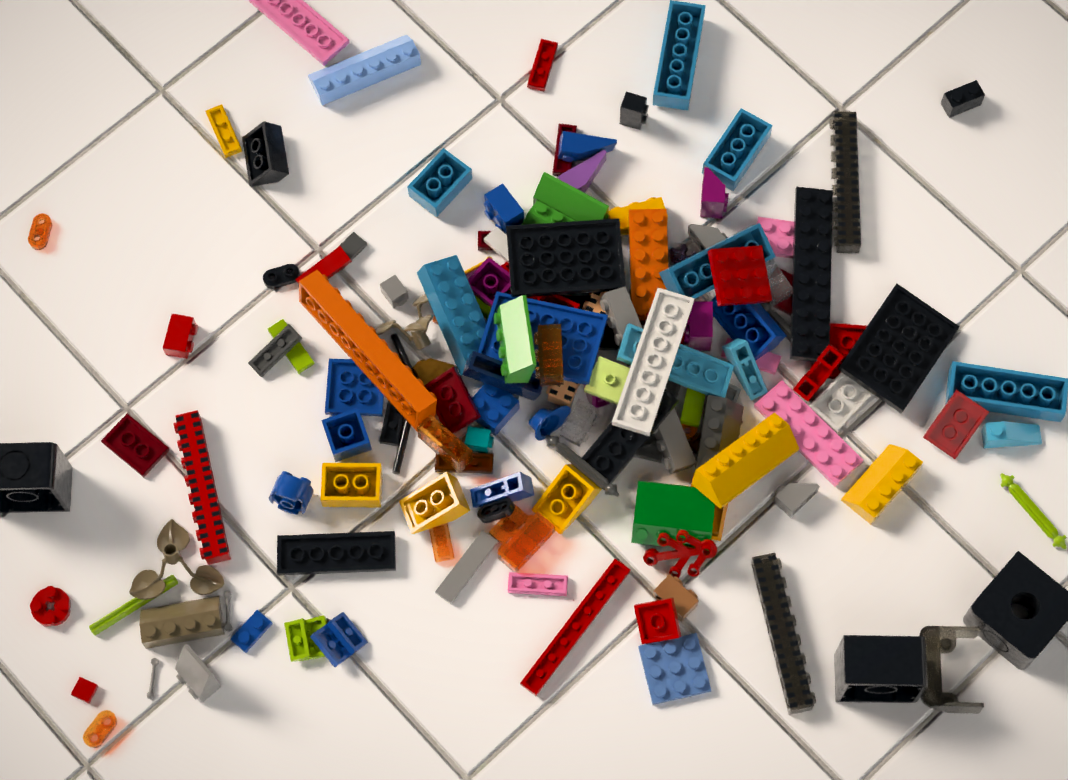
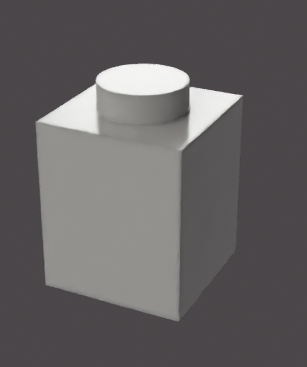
(394, 291)

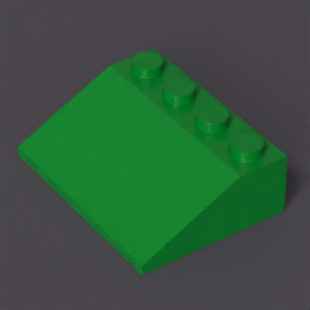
(670, 509)

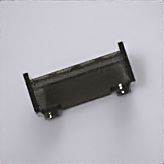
(943, 641)

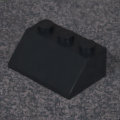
(265, 154)

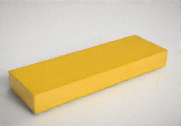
(223, 131)

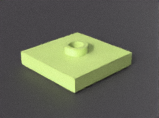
(607, 380)

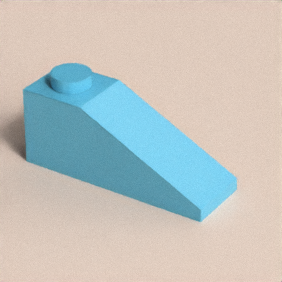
(745, 367)
(1010, 434)

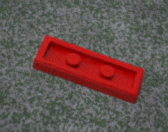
(542, 65)
(329, 264)

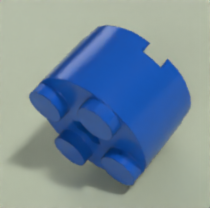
(291, 493)

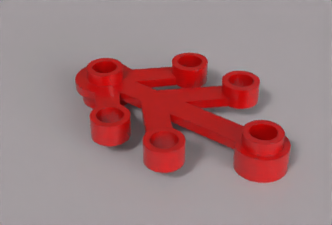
(681, 552)

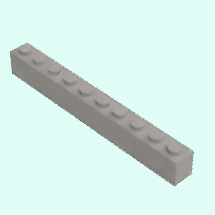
(670, 434)

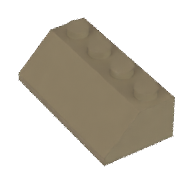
(181, 622)

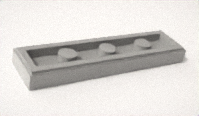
(466, 567)

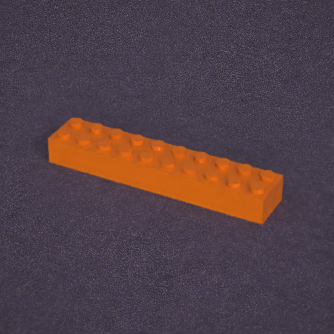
(366, 349)

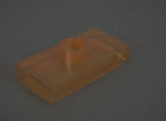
(506, 526)
(441, 543)

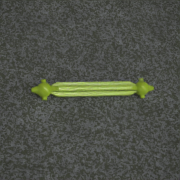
(1033, 511)

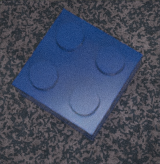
(503, 208)
(494, 407)
(346, 435)

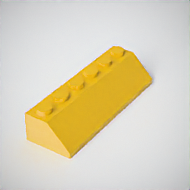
(746, 460)

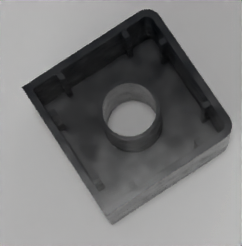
(34, 478)
(1006, 633)
(880, 669)

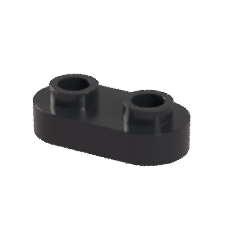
(281, 277)
(496, 510)

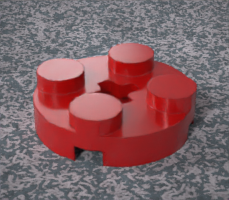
(43, 598)

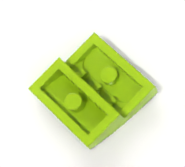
(298, 635)

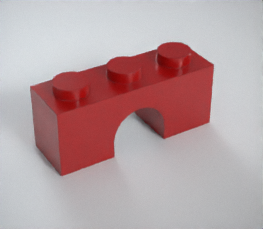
(819, 372)

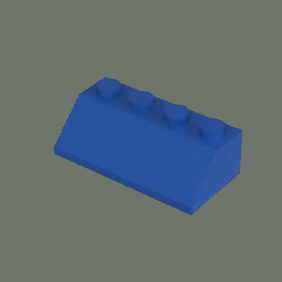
(750, 324)

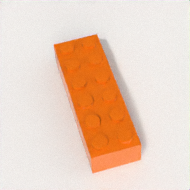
(646, 256)

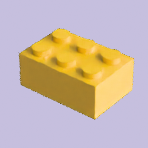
(351, 485)

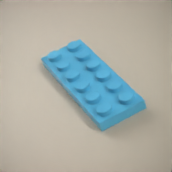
(690, 366)

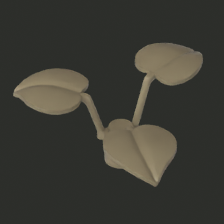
(418, 328)
(170, 541)

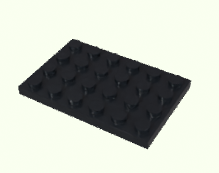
(565, 258)
(898, 348)

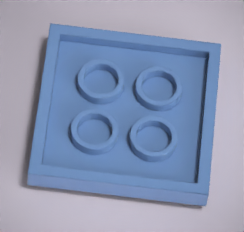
(674, 669)

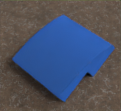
(338, 639)

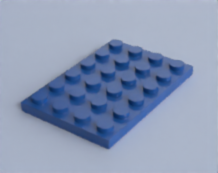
(580, 334)

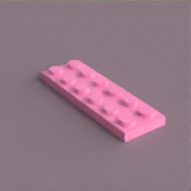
(304, 27)
(814, 437)

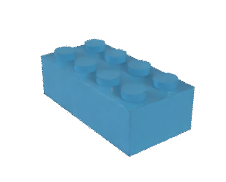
(738, 148)

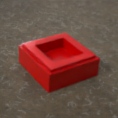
(84, 690)

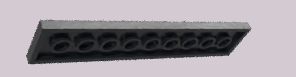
(811, 273)

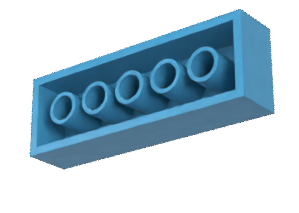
(679, 55)
(694, 275)
(453, 307)
(1010, 391)

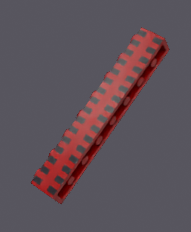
(203, 488)

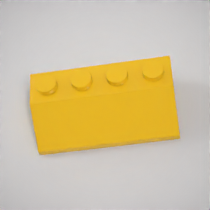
(882, 482)

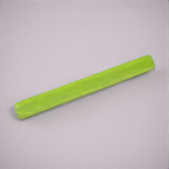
(127, 609)

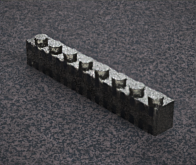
(845, 182)
(782, 633)

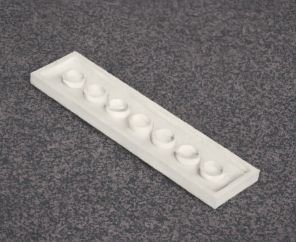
(653, 362)

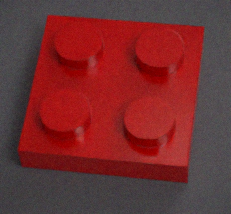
(657, 620)

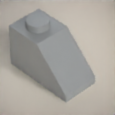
(705, 236)
(795, 496)

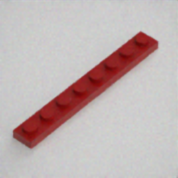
(575, 627)

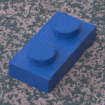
(251, 631)

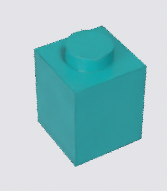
(479, 439)

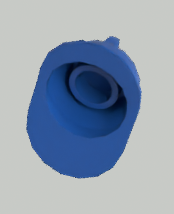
(548, 421)

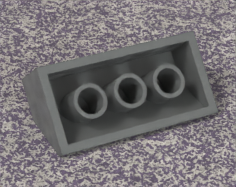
(719, 427)

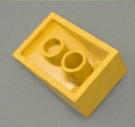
(566, 497)
(434, 504)

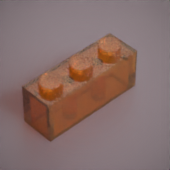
(549, 355)
(445, 443)
(525, 542)

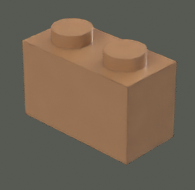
(684, 599)

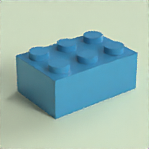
(440, 182)

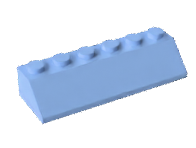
(365, 69)

